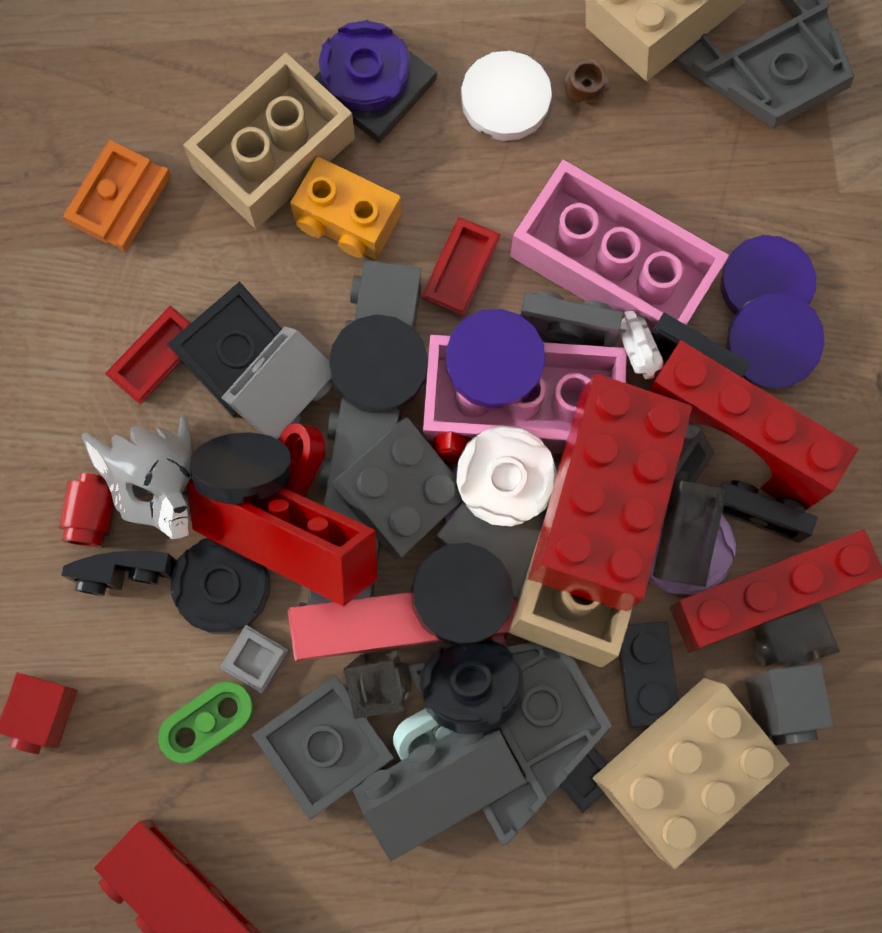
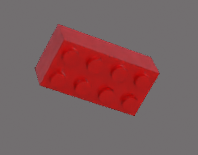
(611, 493)

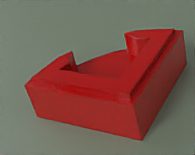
(450, 446)

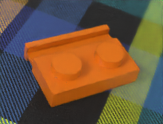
(117, 196)

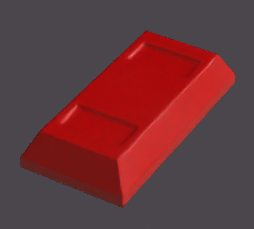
(461, 266)
(149, 357)

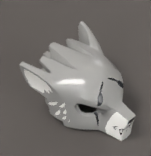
(148, 466)

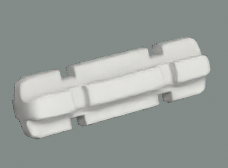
(640, 345)

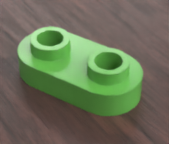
(206, 721)

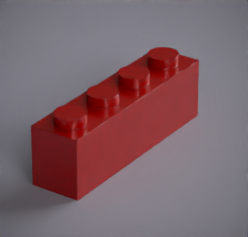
(293, 539)
(776, 590)
(166, 886)

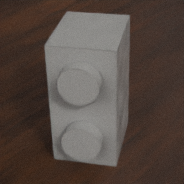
(280, 383)

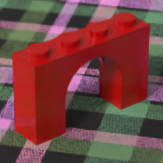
(801, 453)

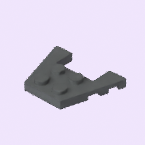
(780, 70)
(546, 734)

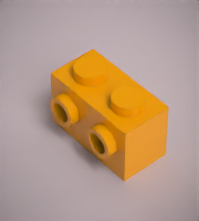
(345, 209)

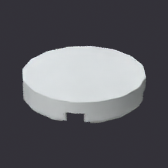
(506, 95)
(506, 475)

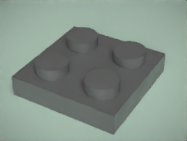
(571, 322)
(399, 488)
(322, 747)

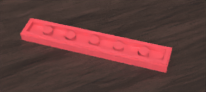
(359, 627)

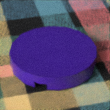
(365, 66)
(767, 267)
(778, 338)
(495, 358)

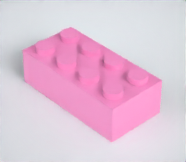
(614, 249)
(544, 412)

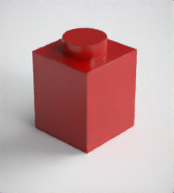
(36, 713)

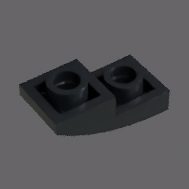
(108, 570)

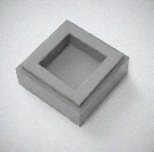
(254, 659)

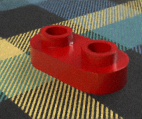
(306, 453)

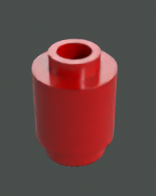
(87, 511)

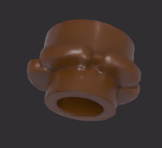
(589, 71)

